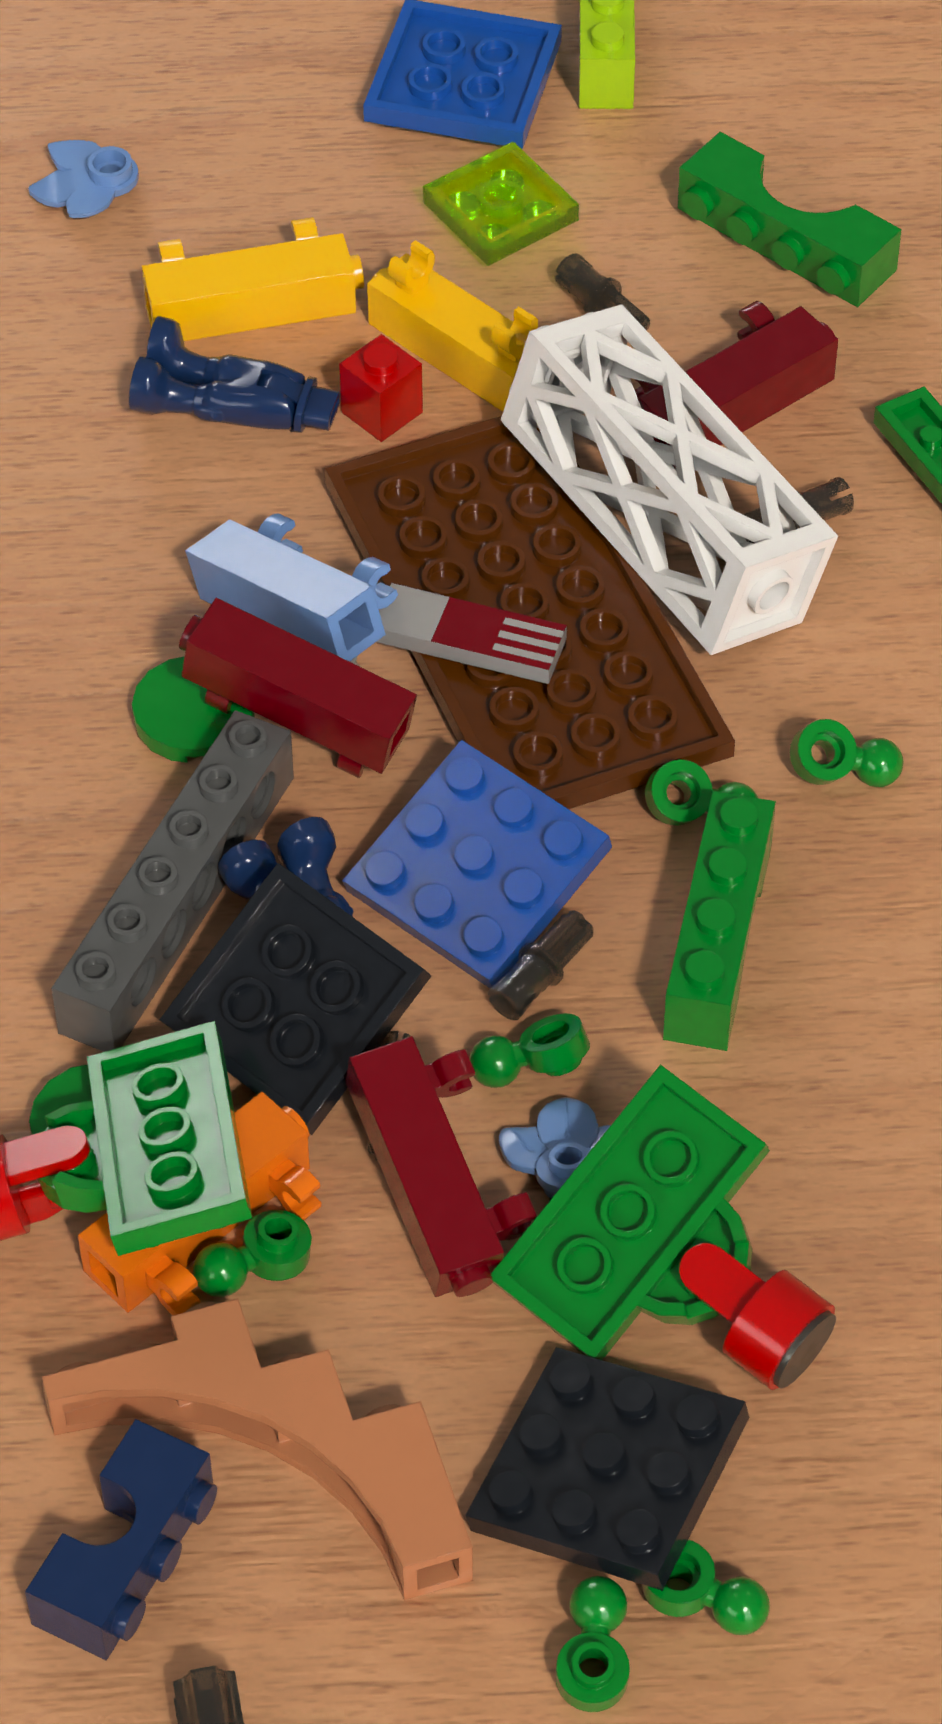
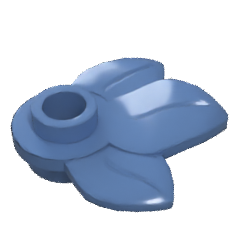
(85, 177)
(556, 1145)

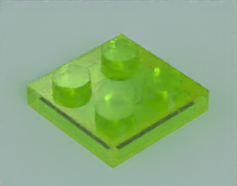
(500, 203)

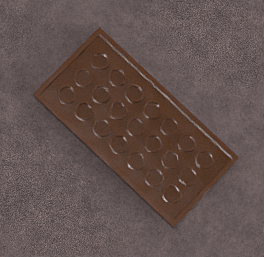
(493, 528)

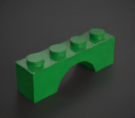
(838, 250)
(718, 921)

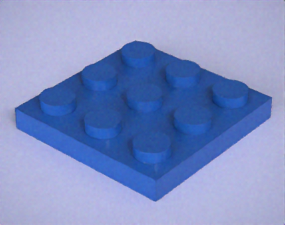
(463, 73)
(477, 864)

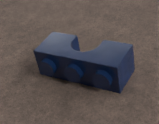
(99, 1591)

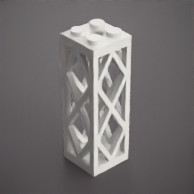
(764, 583)

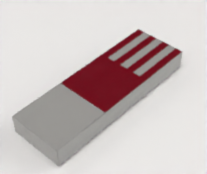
(473, 634)

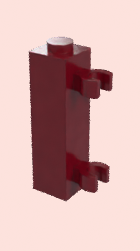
(762, 371)
(296, 686)
(426, 1167)

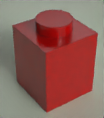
(381, 387)

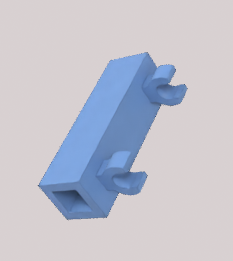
(290, 587)

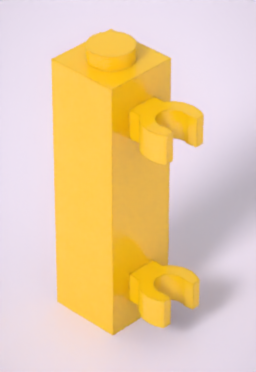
(254, 285)
(448, 325)

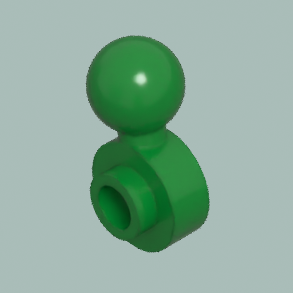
(876, 761)
(695, 788)
(547, 1046)
(224, 1268)
(737, 1604)
(598, 1609)

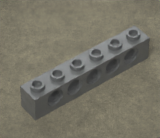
(172, 884)

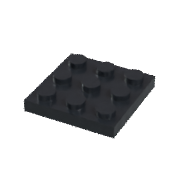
(297, 995)
(608, 1467)

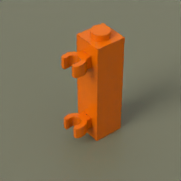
(274, 1165)

